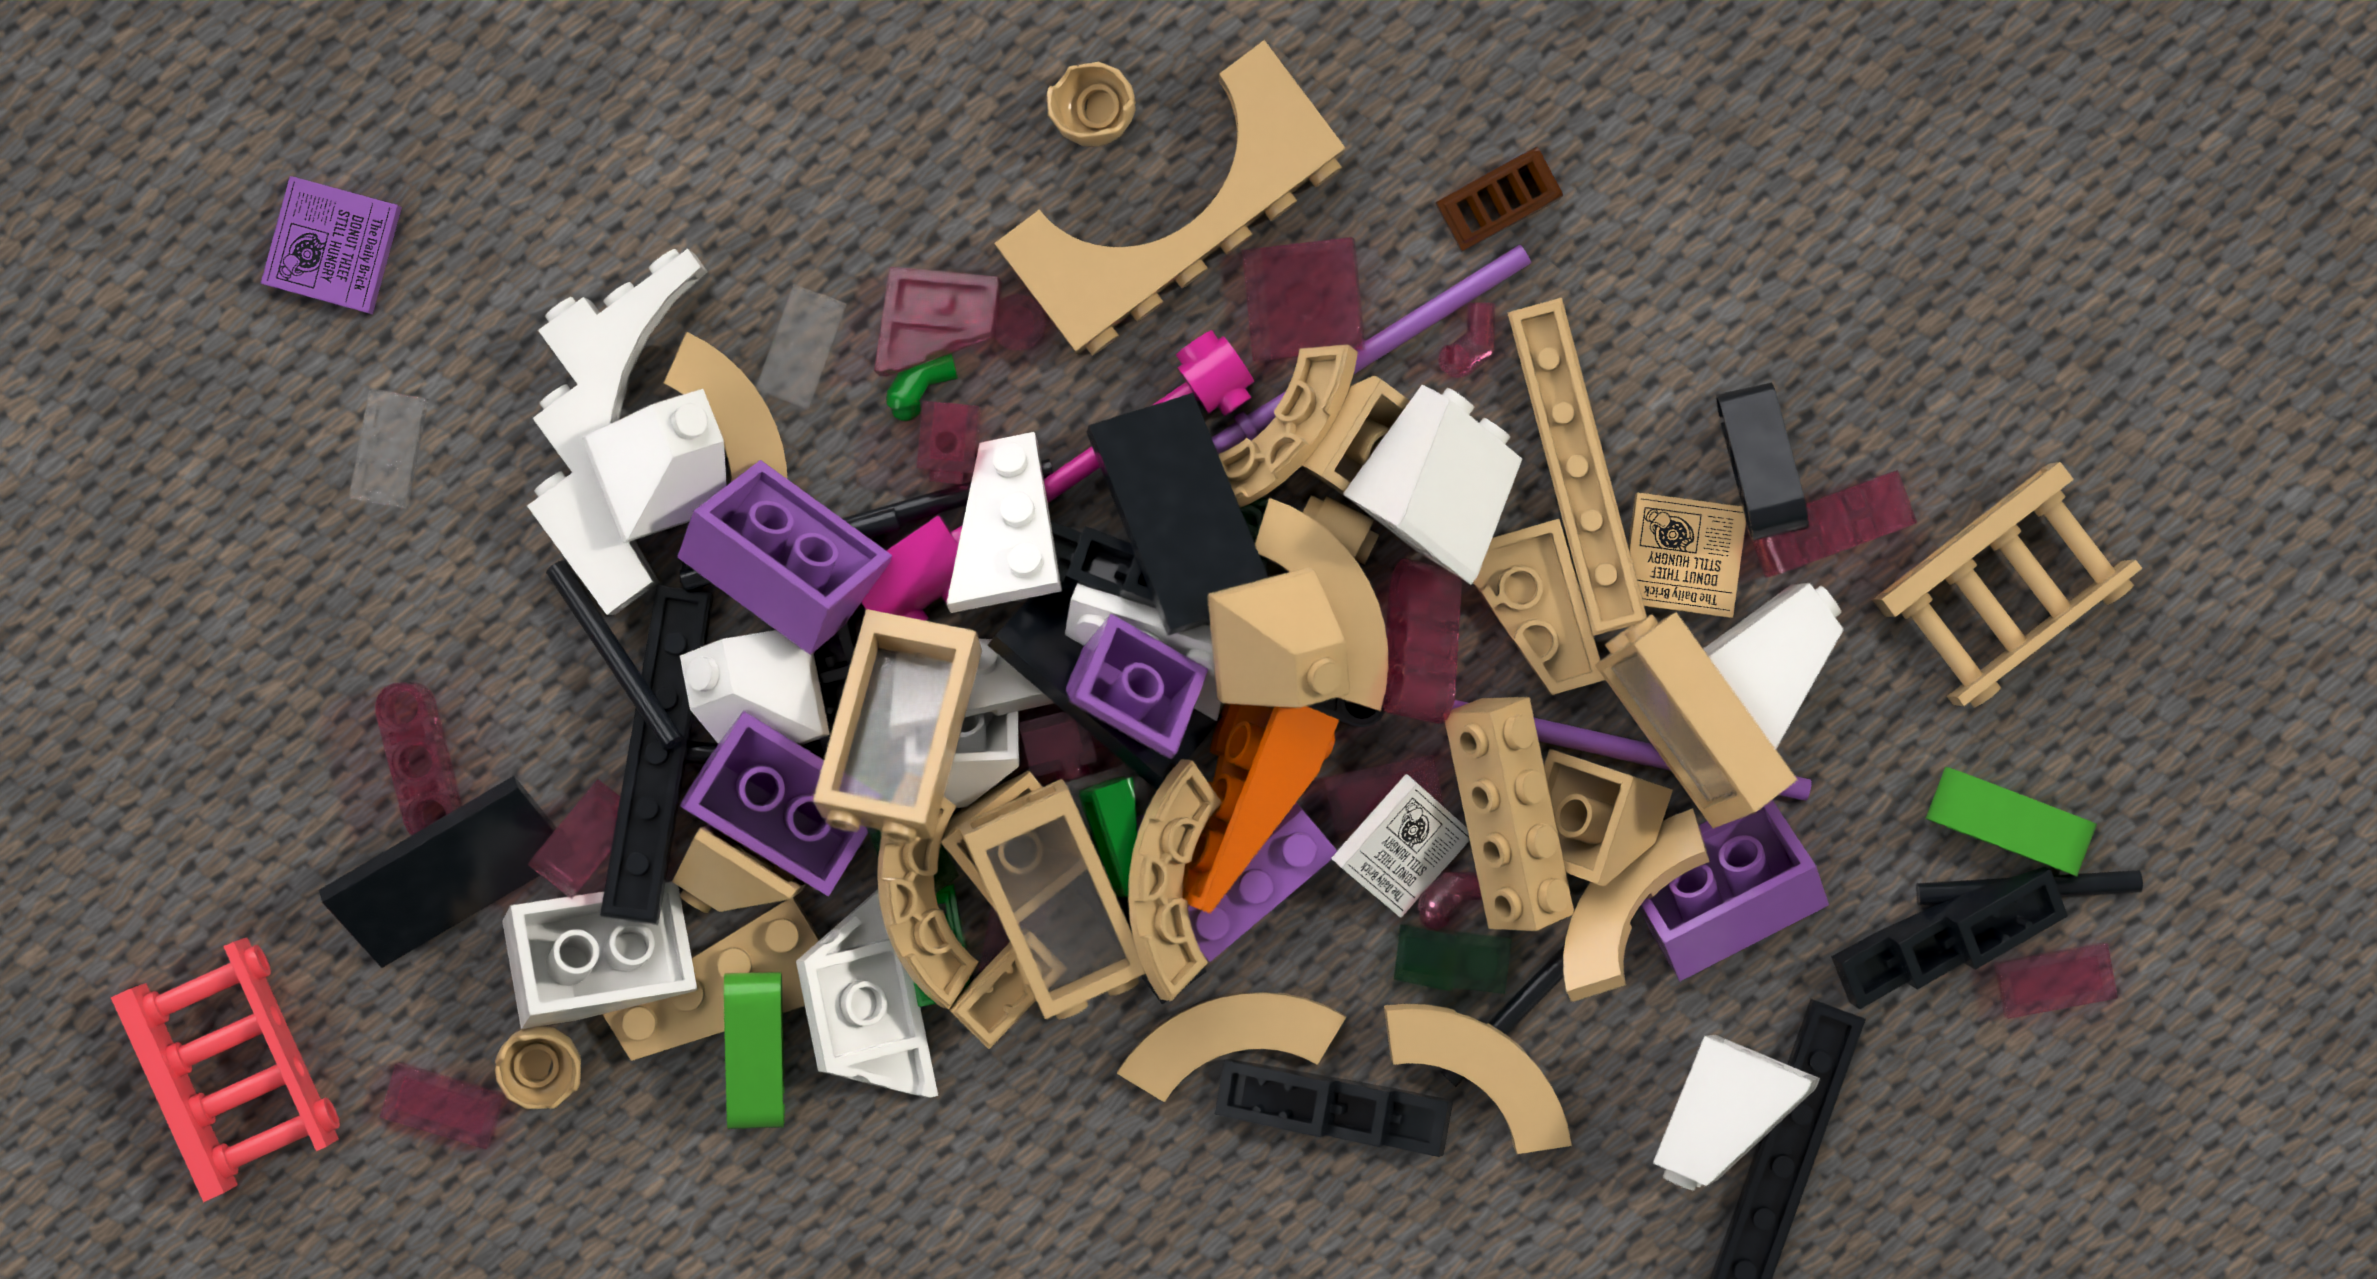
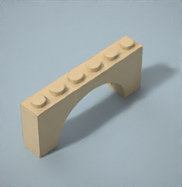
(1097, 287)

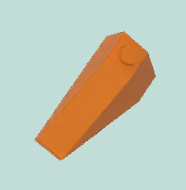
(1260, 774)

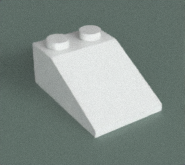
(582, 965)

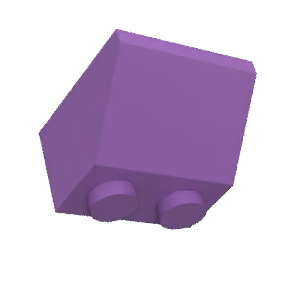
(1136, 684)

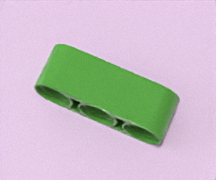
(2011, 821)
(754, 1050)

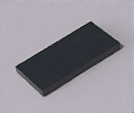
(1176, 508)
(1045, 656)
(441, 873)

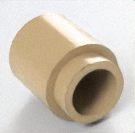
(1345, 524)

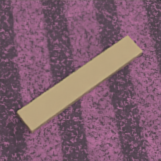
(1577, 466)

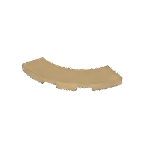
(735, 403)
(1300, 423)
(1301, 542)
(1156, 879)
(1603, 915)
(913, 917)
(1228, 1026)
(1490, 1061)

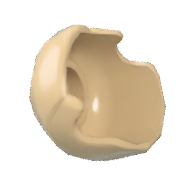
(1108, 106)
(525, 1064)

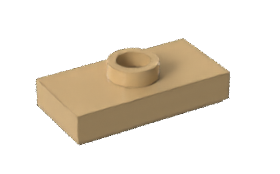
(994, 998)

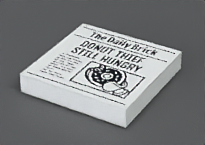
(1402, 846)

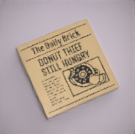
(1687, 553)

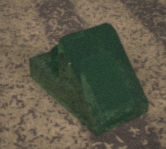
(1452, 959)

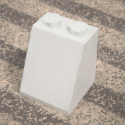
(1439, 481)
(1778, 654)
(1726, 1110)

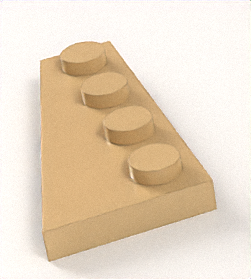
(763, 945)

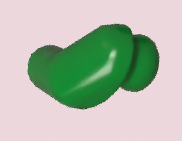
(911, 384)

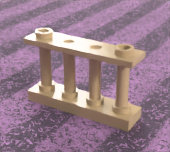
(2000, 531)

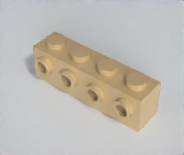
(1509, 813)

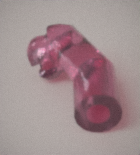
(1474, 346)
(1445, 895)

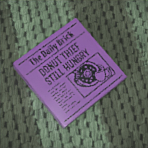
(331, 245)

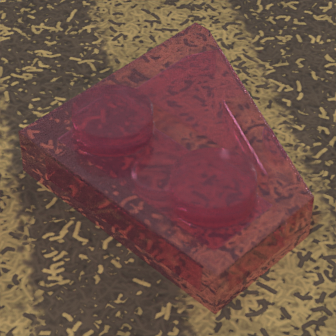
(933, 316)

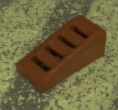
(1542, 177)

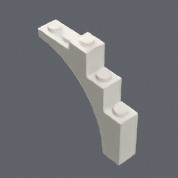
(600, 357)

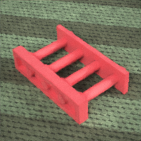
(169, 1063)

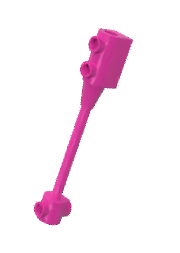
(926, 558)

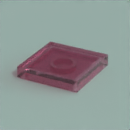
(1303, 298)

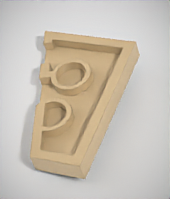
(1540, 605)

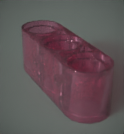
(1839, 524)
(1422, 641)
(401, 738)

